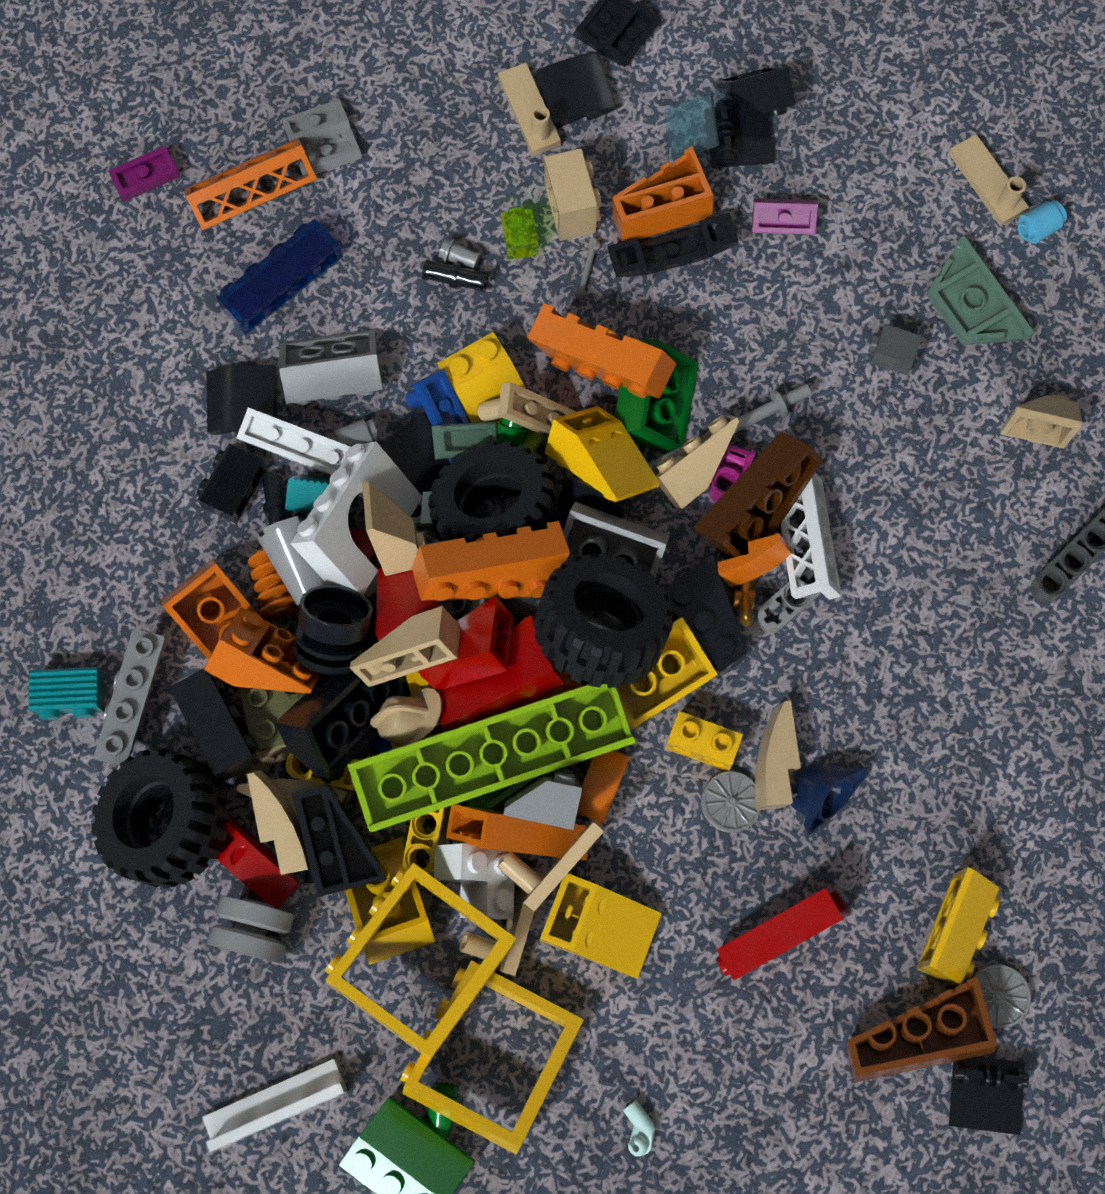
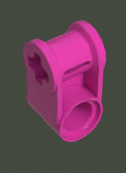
(732, 465)

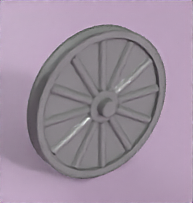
(730, 802)
(1005, 995)

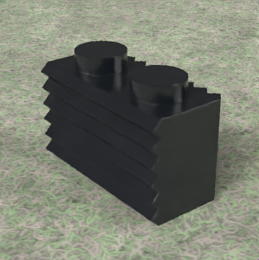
(231, 483)

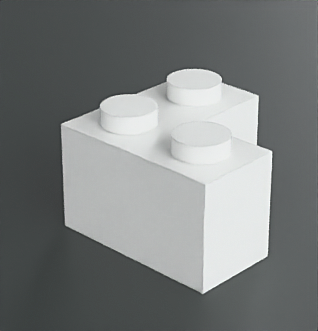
(480, 878)

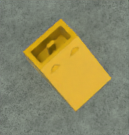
(600, 453)
(600, 926)

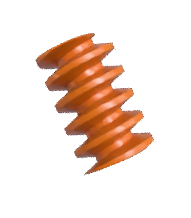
(272, 592)

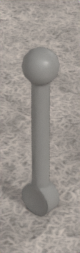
(593, 245)

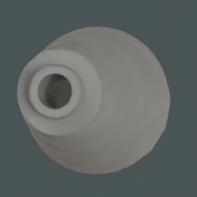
(289, 564)

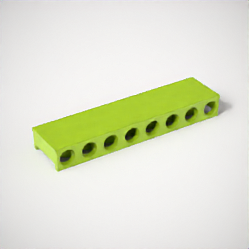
(489, 754)

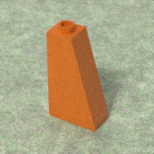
(495, 831)

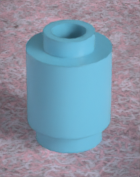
(1041, 221)

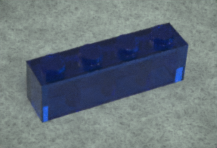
(279, 276)

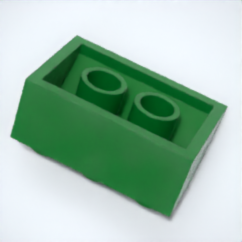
(664, 420)
(405, 1155)

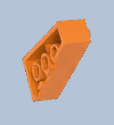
(601, 353)

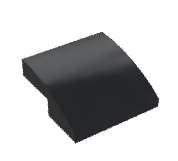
(617, 29)
(576, 89)
(234, 391)
(414, 454)

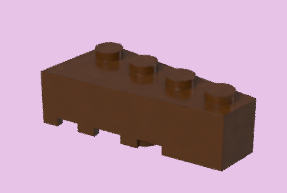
(760, 496)

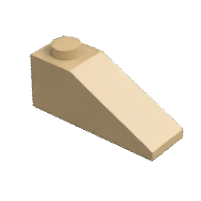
(411, 647)

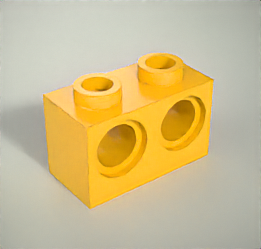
(703, 741)

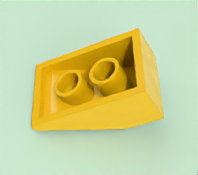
(478, 374)
(406, 925)

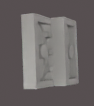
(324, 136)

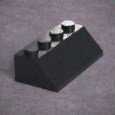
(334, 721)

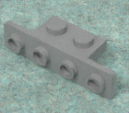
(129, 698)

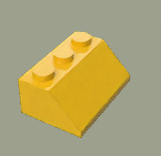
(677, 673)
(959, 927)

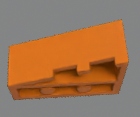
(665, 200)

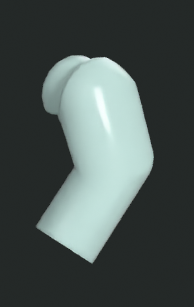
(643, 1129)

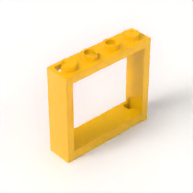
(362, 935)
(469, 1119)

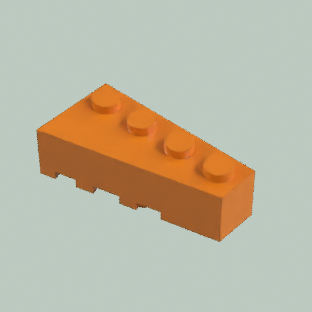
(490, 565)

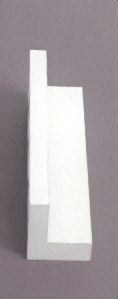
(292, 442)
(820, 541)
(274, 1105)

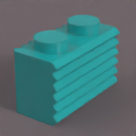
(303, 491)
(66, 692)

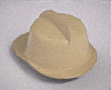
(408, 717)

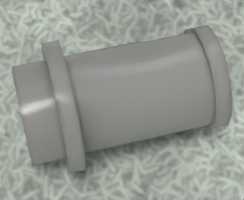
(457, 253)

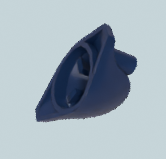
(824, 791)

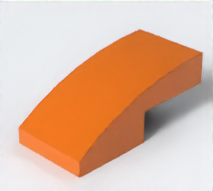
(762, 557)
(601, 784)

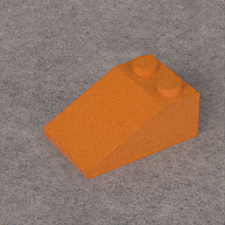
(205, 605)

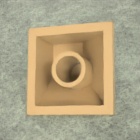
(1045, 420)
(390, 531)

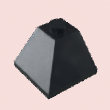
(761, 90)

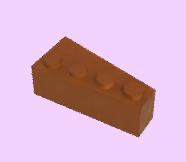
(927, 1035)

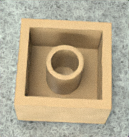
(571, 194)

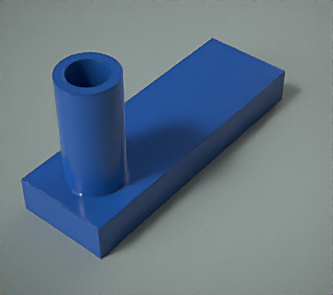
(437, 399)

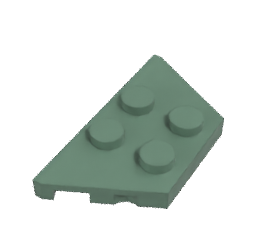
(975, 301)

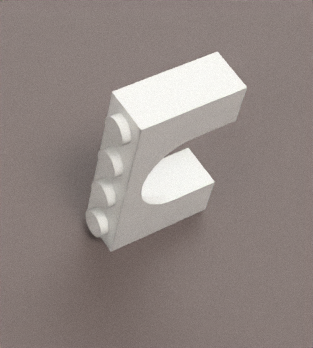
(325, 534)

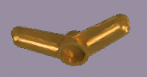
(744, 601)

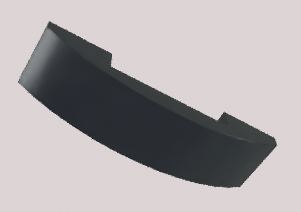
(675, 249)

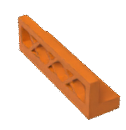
(244, 173)

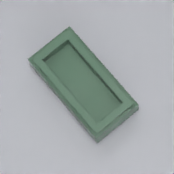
(456, 438)

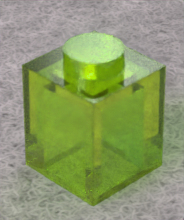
(519, 233)

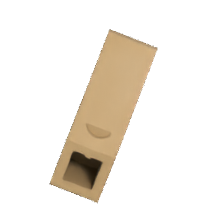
(693, 469)

